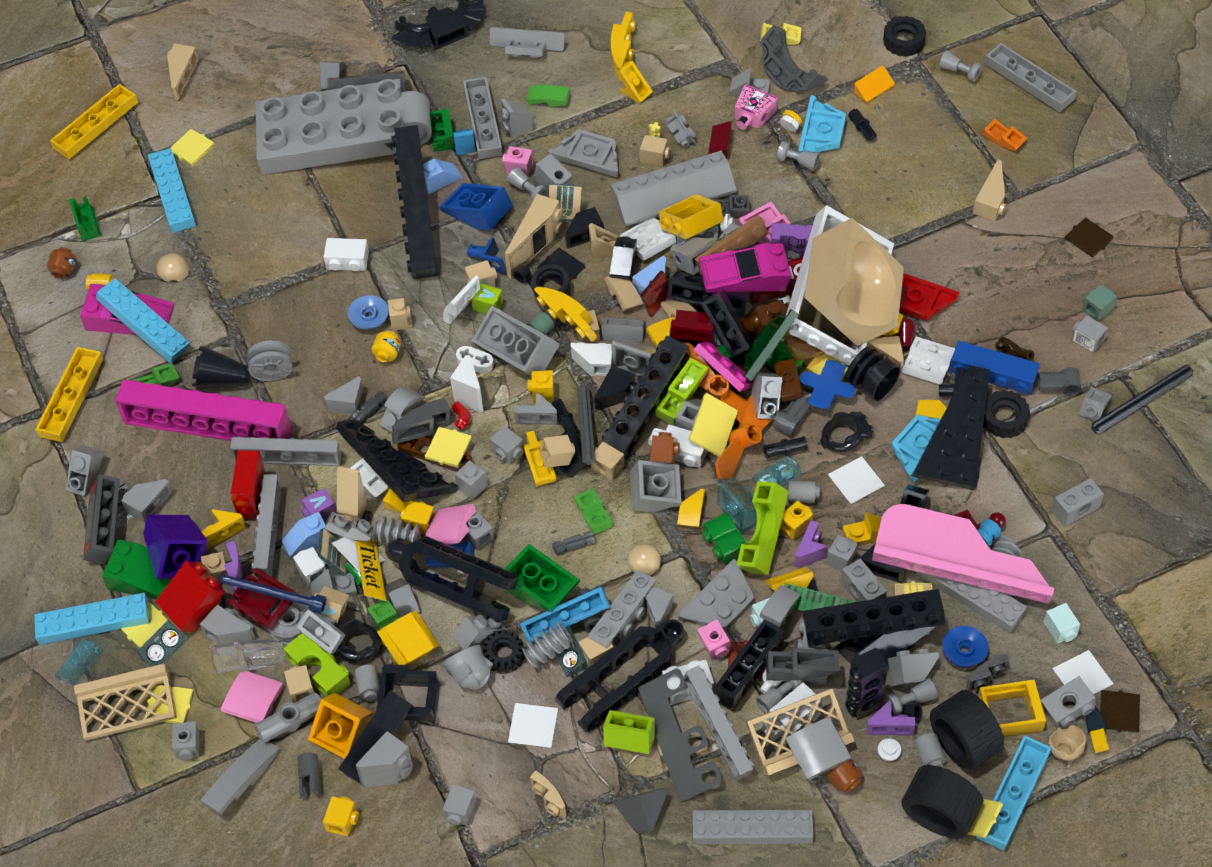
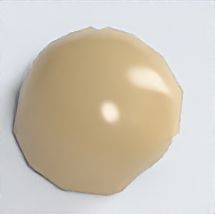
(172, 268)
(644, 558)
(1067, 743)

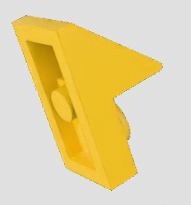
(634, 83)
(226, 525)
(865, 531)

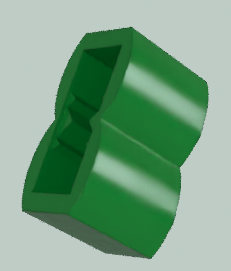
(723, 537)

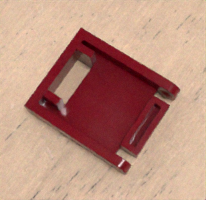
(258, 605)

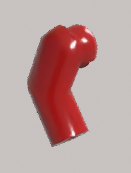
(464, 415)

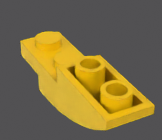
(621, 42)
(567, 310)

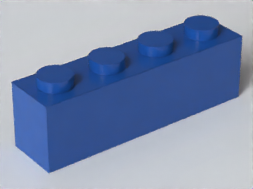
(1005, 369)

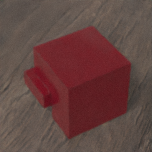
(691, 327)

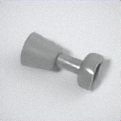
(952, 62)
(805, 158)
(522, 181)
(920, 693)
(773, 696)

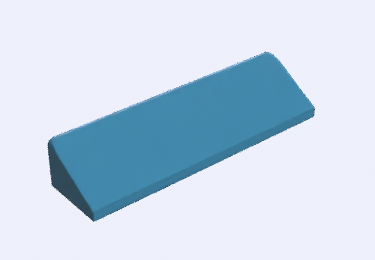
(566, 613)

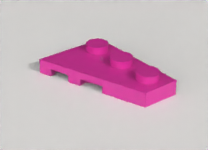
(724, 366)

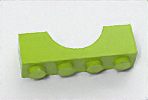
(769, 503)

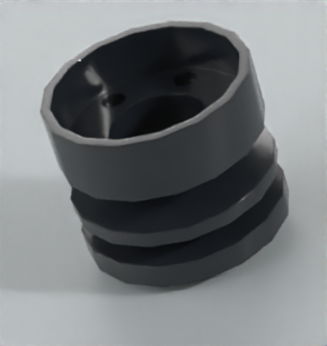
(872, 373)

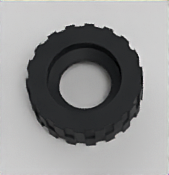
(902, 47)
(1013, 401)

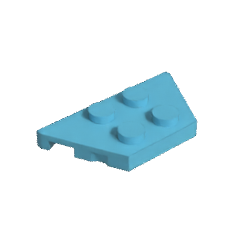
(822, 127)
(912, 442)

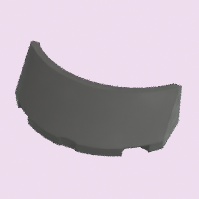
(780, 65)

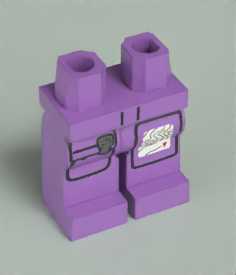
(793, 238)

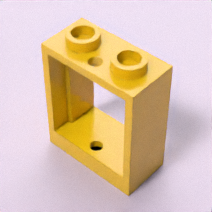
(690, 216)
(1013, 690)

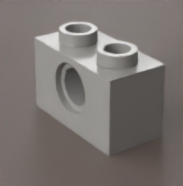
(1077, 502)
(861, 582)
(1073, 691)

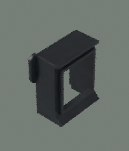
(401, 676)

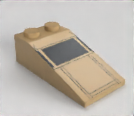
(534, 233)

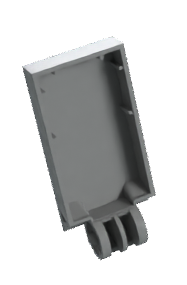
(336, 125)

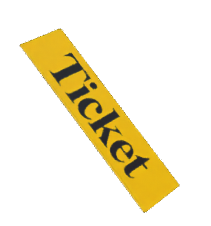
(370, 569)

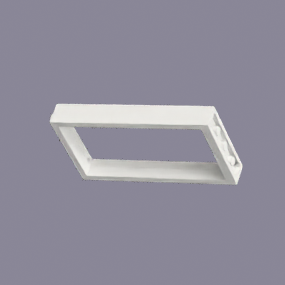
(824, 218)

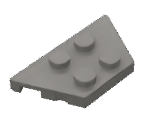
(589, 152)
(721, 599)

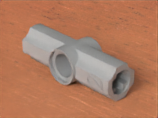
(278, 724)

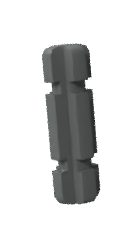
(370, 406)
(573, 542)

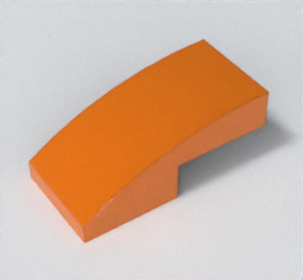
(1004, 137)

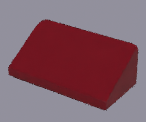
(720, 138)

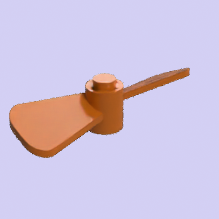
(715, 381)
(745, 436)

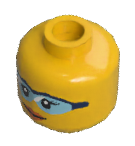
(386, 346)

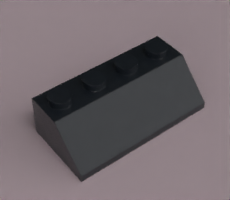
(885, 643)

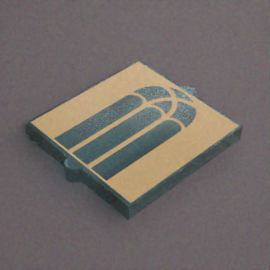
(569, 198)
(329, 553)

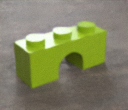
(330, 677)

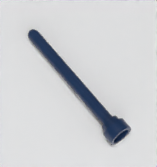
(316, 603)

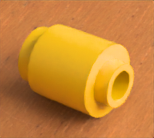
(98, 278)

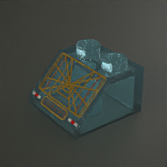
(737, 503)

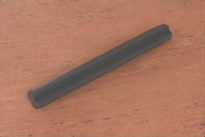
(585, 422)

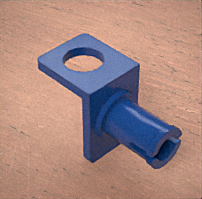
(487, 253)

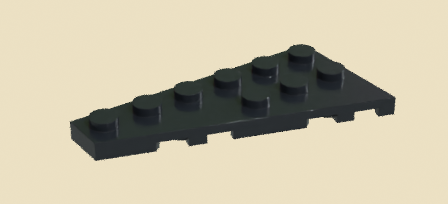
(956, 441)
(396, 468)

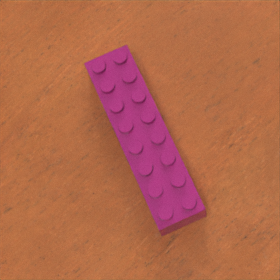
(200, 412)

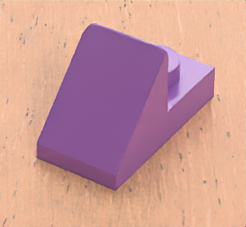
(809, 549)
(883, 724)

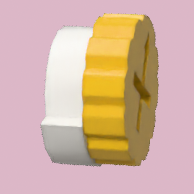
(790, 120)

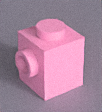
(518, 158)
(714, 640)

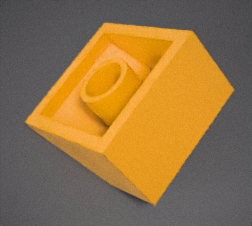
(338, 724)

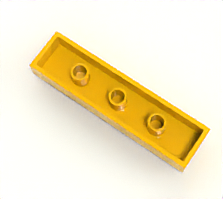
(94, 121)
(69, 394)

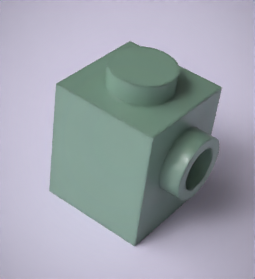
(1099, 302)

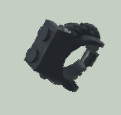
(853, 420)
(356, 627)

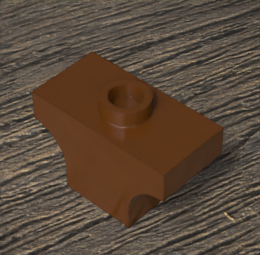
(791, 384)

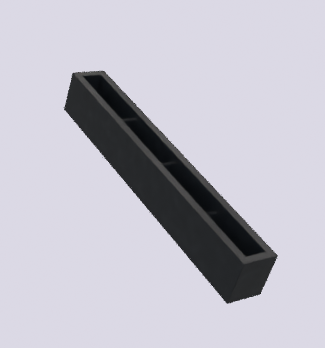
(415, 202)

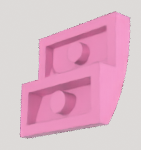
(770, 215)
(450, 524)
(252, 696)

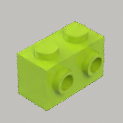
(629, 731)

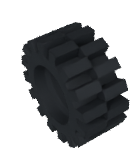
(499, 640)

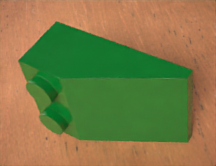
(132, 571)
(540, 579)

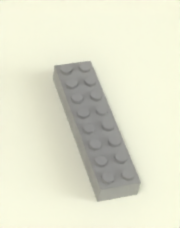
(1030, 77)
(482, 118)
(290, 451)
(267, 524)
(990, 604)
(717, 723)
(752, 827)

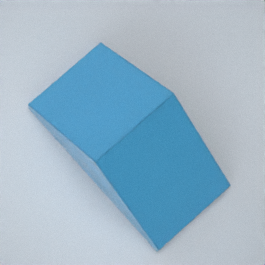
(464, 141)

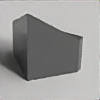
(642, 809)

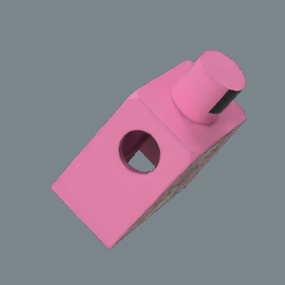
(754, 107)

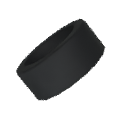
(551, 270)

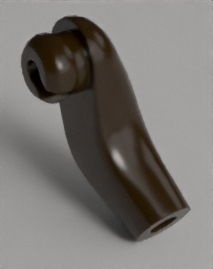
(1011, 348)

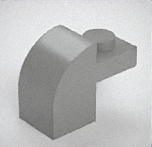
(399, 404)

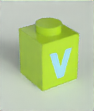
(487, 297)

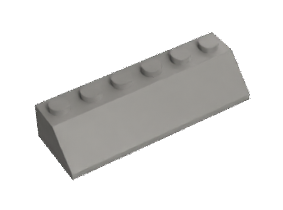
(648, 193)

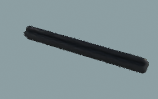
(1141, 399)

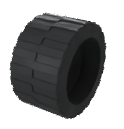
(967, 729)
(942, 801)

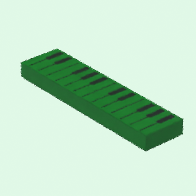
(813, 599)

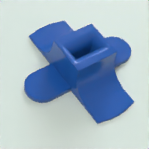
(827, 385)

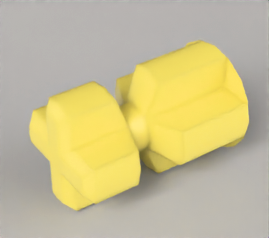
(655, 130)

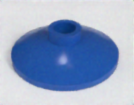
(967, 638)

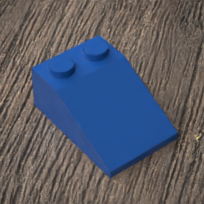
(478, 205)

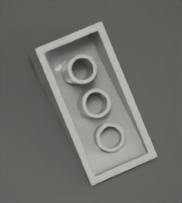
(515, 341)

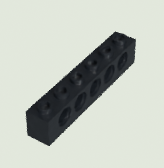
(666, 349)
(873, 617)

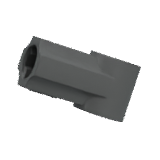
(1066, 381)
(790, 419)

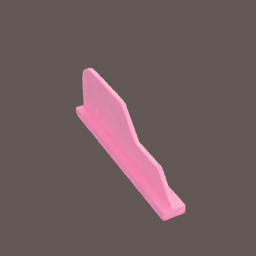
(954, 551)

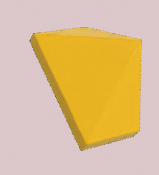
(799, 577)

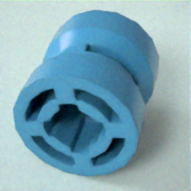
(989, 531)

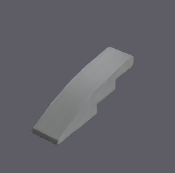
(240, 775)

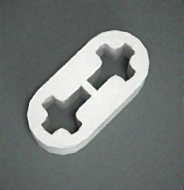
(477, 357)

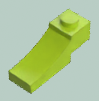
(681, 390)

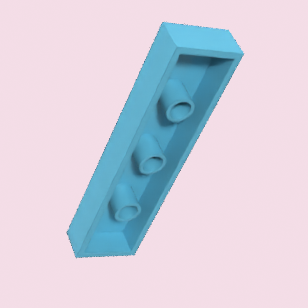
(171, 190)
(142, 320)
(91, 618)
(1016, 789)

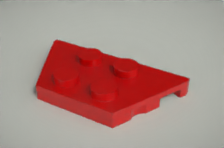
(924, 298)

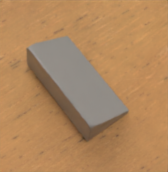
(623, 328)

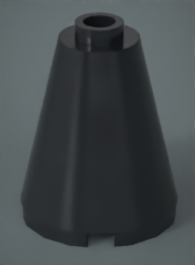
(218, 370)

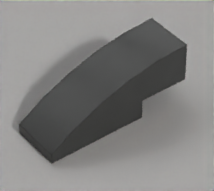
(421, 421)
(801, 664)

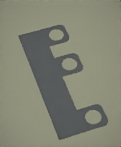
(672, 742)

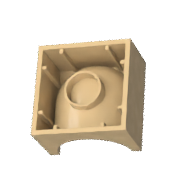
(854, 282)

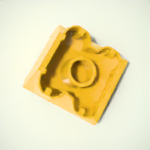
(408, 639)

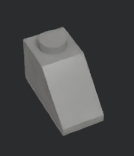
(146, 498)

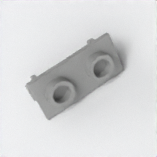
(685, 135)

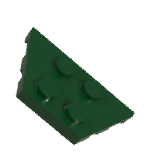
(769, 338)

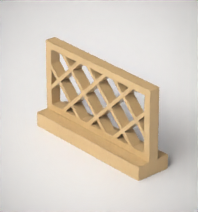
(117, 685)
(787, 759)

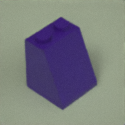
(172, 542)

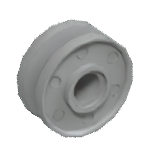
(269, 360)
(287, 631)

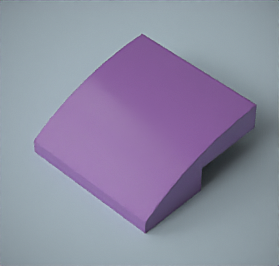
(235, 567)

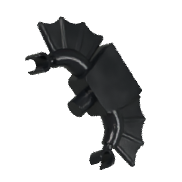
(441, 25)

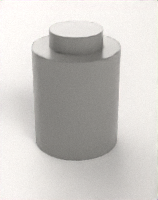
(803, 491)
(367, 682)
(930, 750)

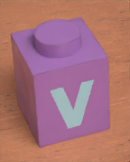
(318, 502)

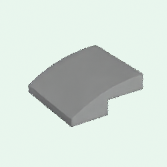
(818, 748)

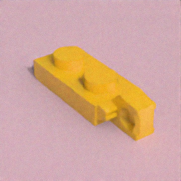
(540, 474)

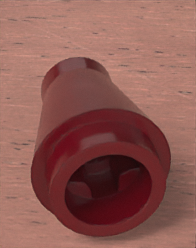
(906, 333)

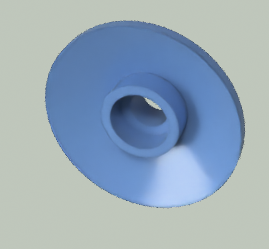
(369, 306)

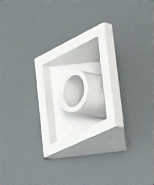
(466, 385)

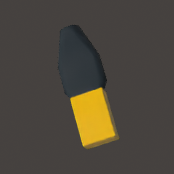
(1096, 727)

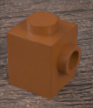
(664, 448)

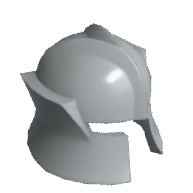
(469, 667)

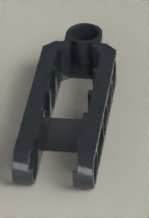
(479, 570)
(659, 639)

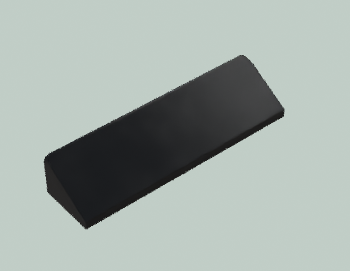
(386, 718)

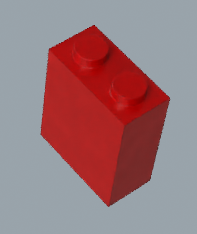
(247, 483)
(190, 596)

